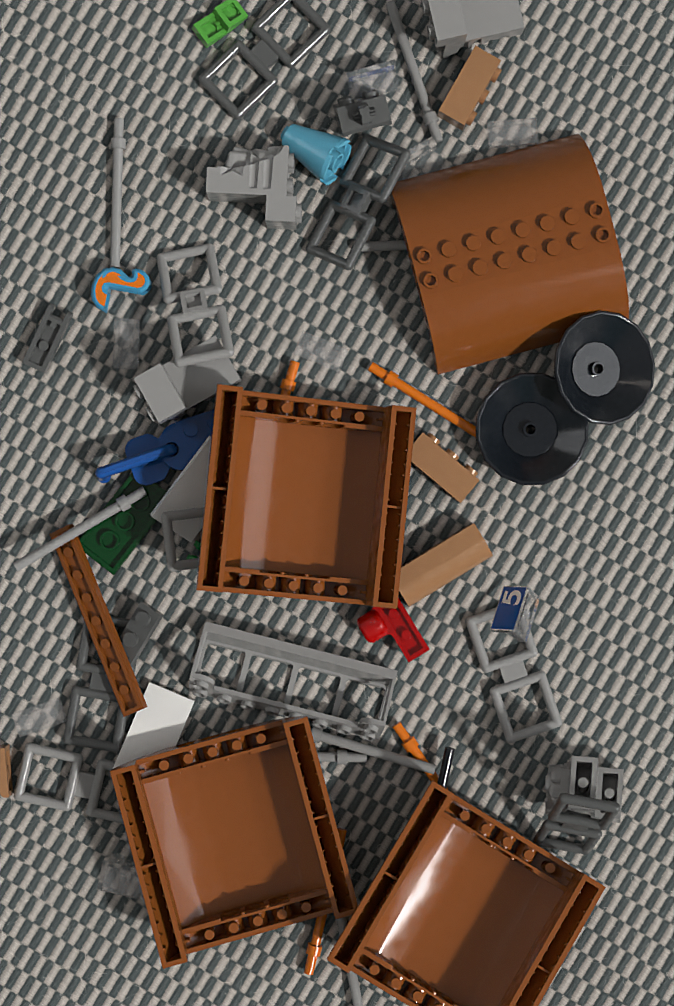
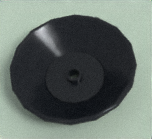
(622, 362)
(525, 457)

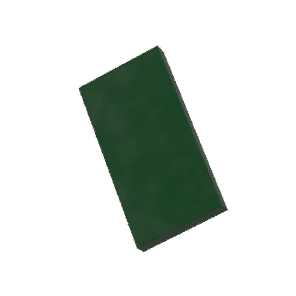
(119, 535)

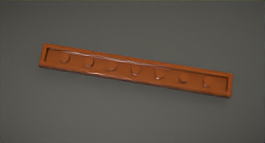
(100, 624)

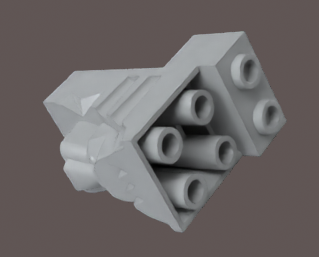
(470, 21)
(261, 179)
(176, 389)
(586, 779)

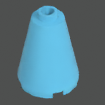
(317, 151)

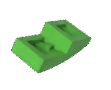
(220, 22)

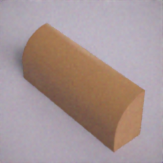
(442, 564)

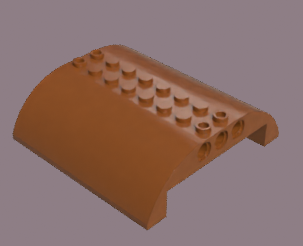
(510, 250)
(306, 498)
(233, 836)
(465, 912)

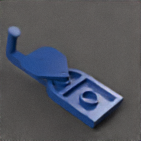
(153, 456)

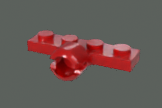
(393, 622)

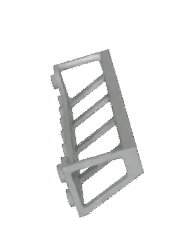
(297, 657)

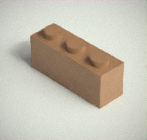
(470, 88)
(443, 467)

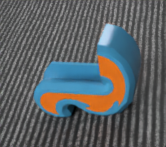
(117, 280)

